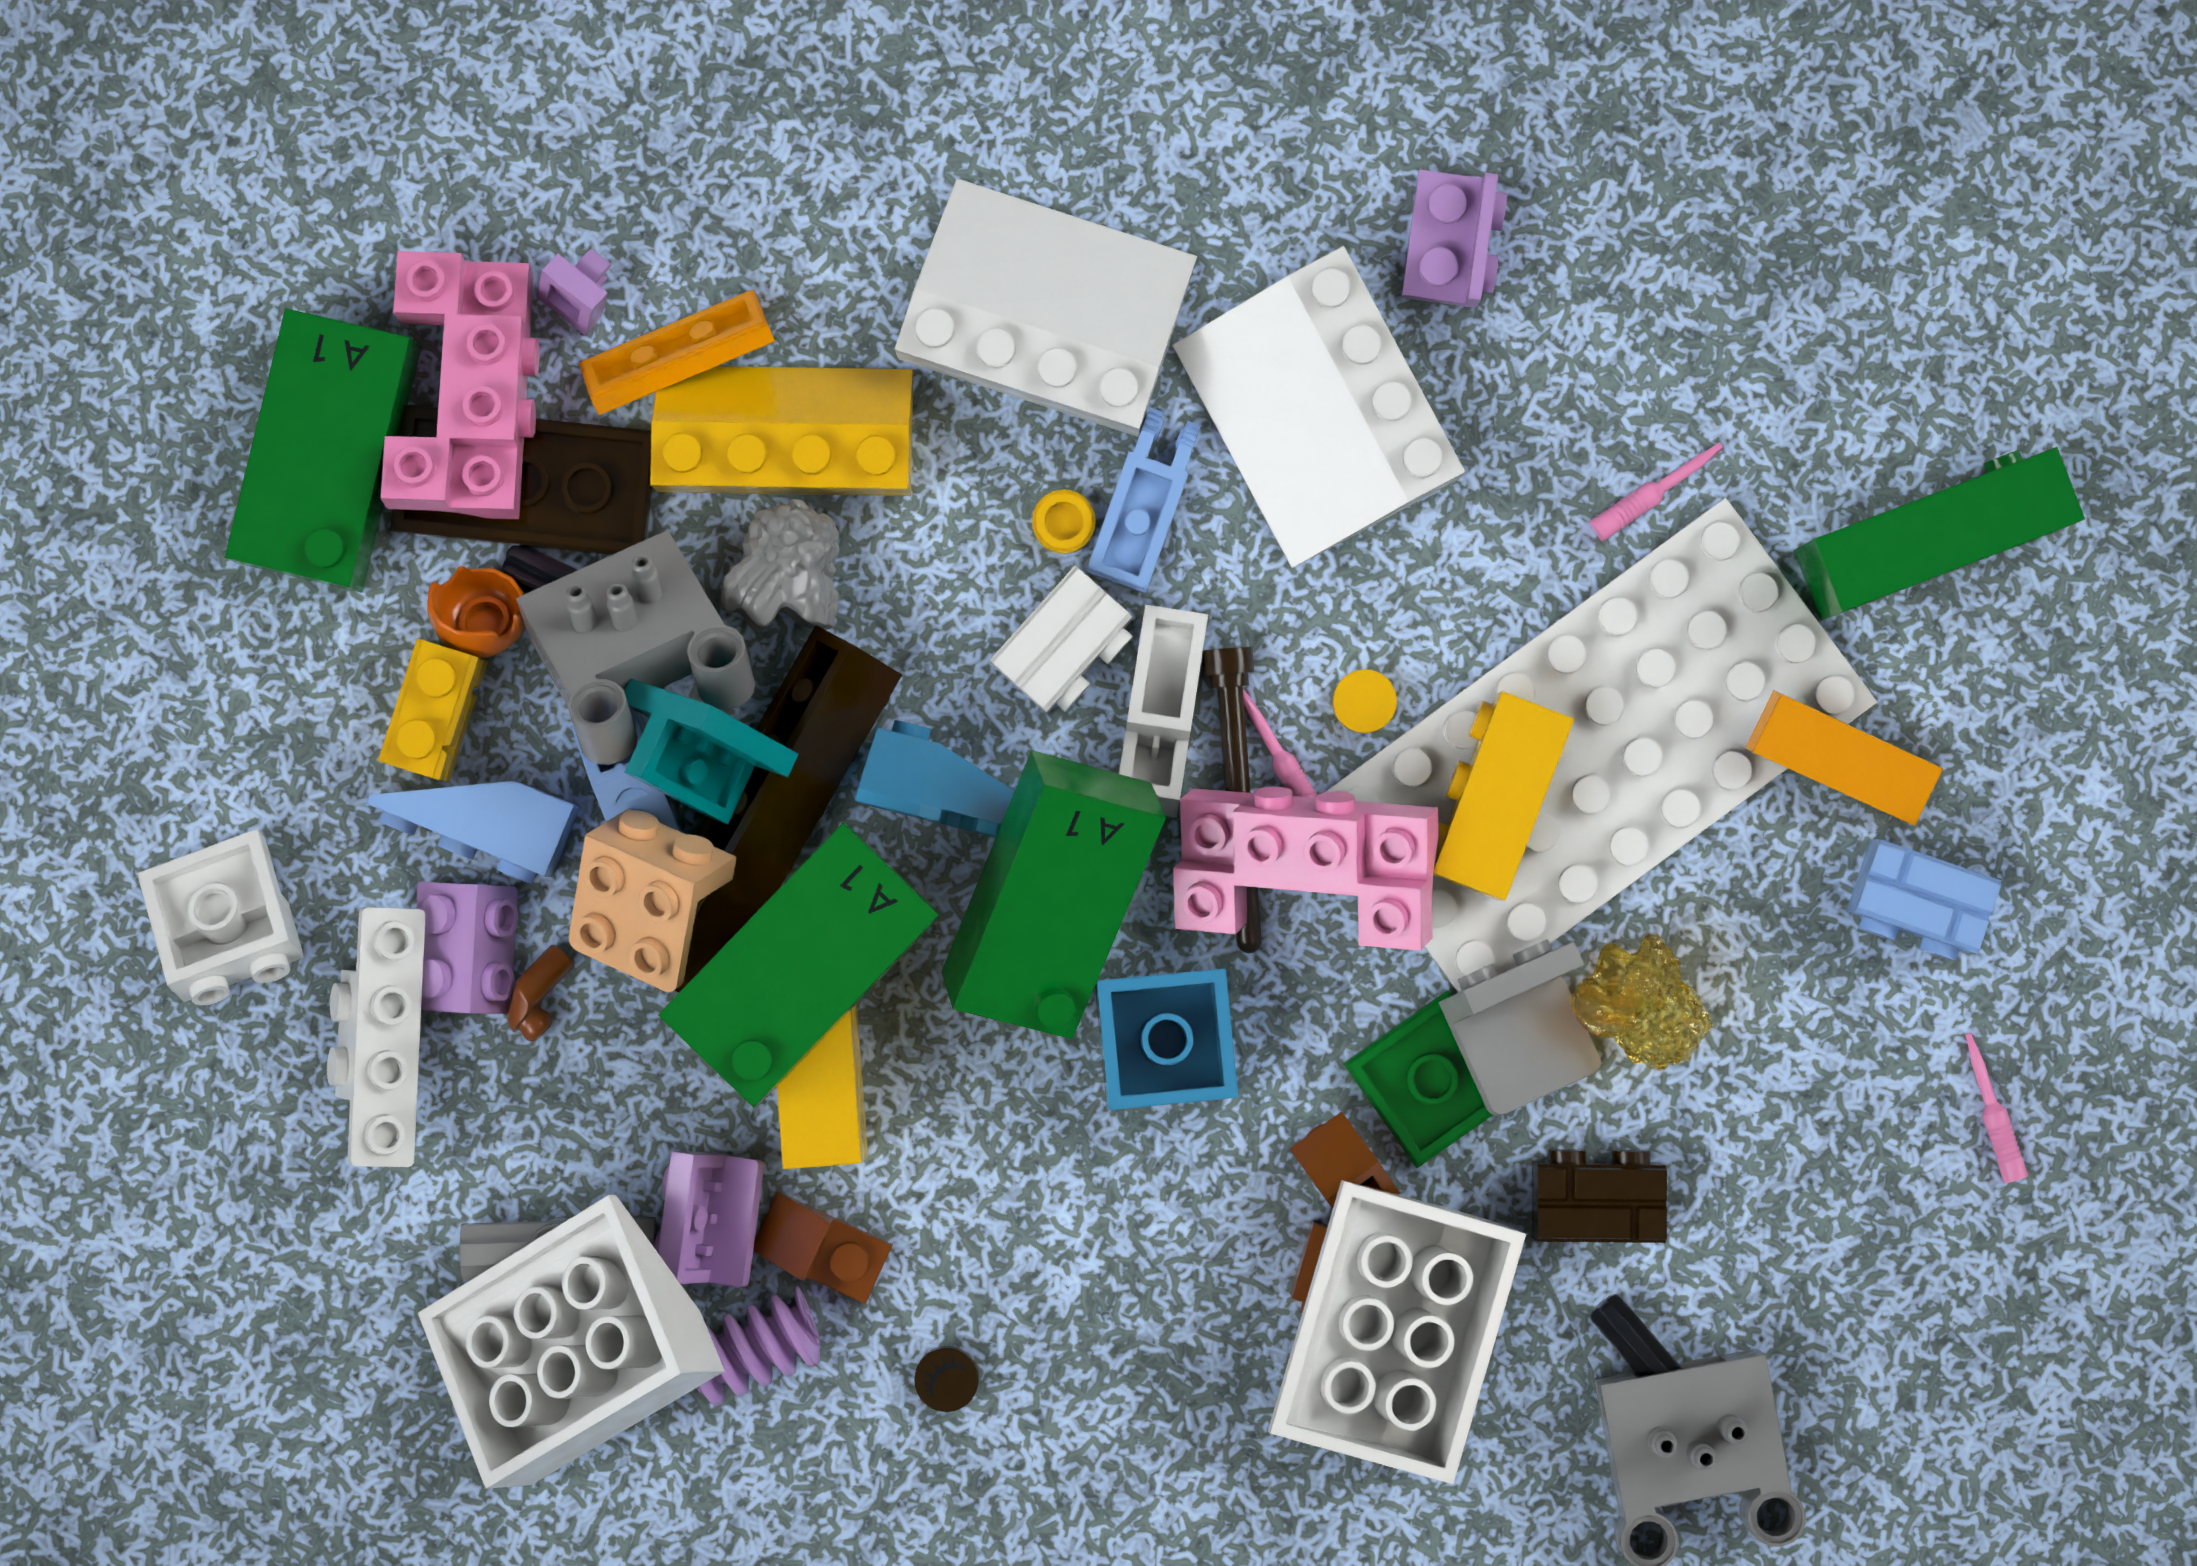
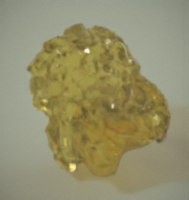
(1642, 1004)

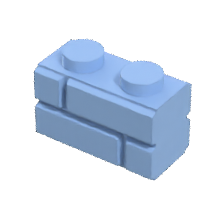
(1923, 898)

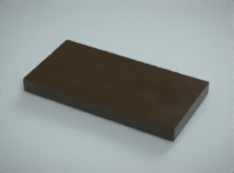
(578, 490)

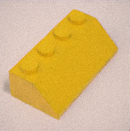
(785, 432)

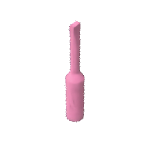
(1646, 497)
(1283, 762)
(1997, 1122)

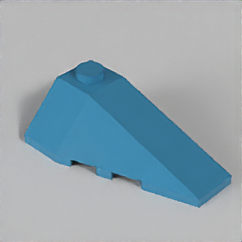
(930, 782)

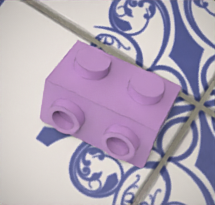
(468, 947)
(710, 1217)

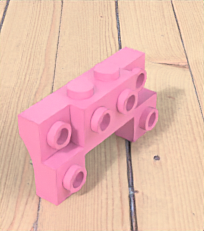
(483, 386)
(1307, 846)

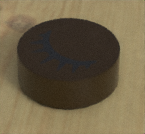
(946, 1378)

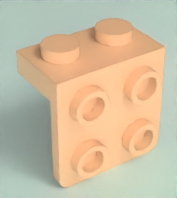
(642, 896)

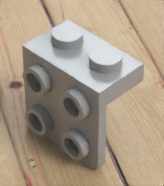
(1521, 1028)

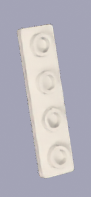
(380, 1037)

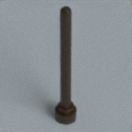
(1229, 673)

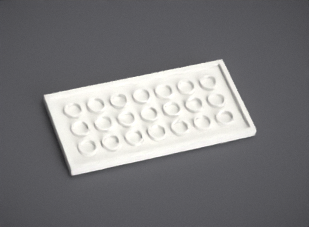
(1663, 699)

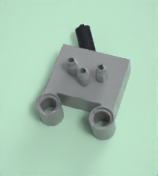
(625, 620)
(1688, 1435)

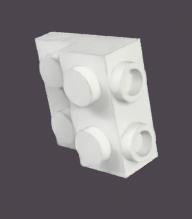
(220, 919)

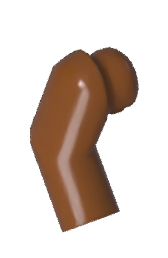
(530, 990)

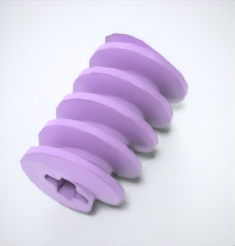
(761, 1344)

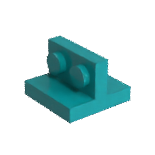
(698, 751)

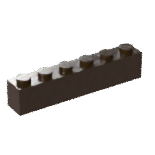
(824, 717)

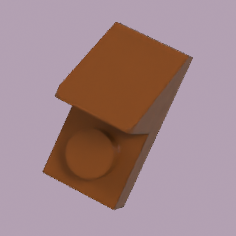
(821, 1247)

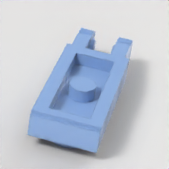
(1142, 509)

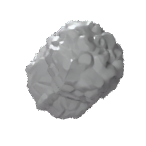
(785, 569)

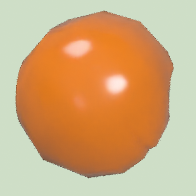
(458, 616)

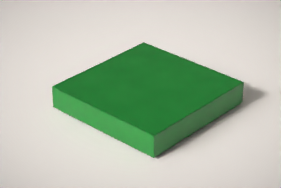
(1420, 1083)

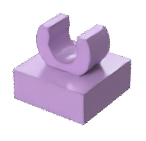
(575, 290)

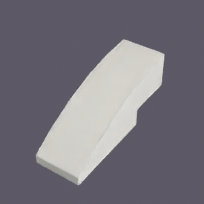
(1163, 701)

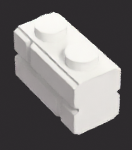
(1063, 641)

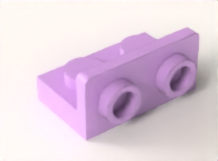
(1451, 238)

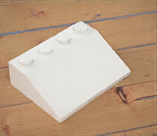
(1045, 307)
(1318, 407)
(1397, 1331)
(566, 1345)

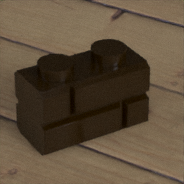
(1599, 1199)

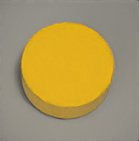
(1063, 521)
(1364, 701)

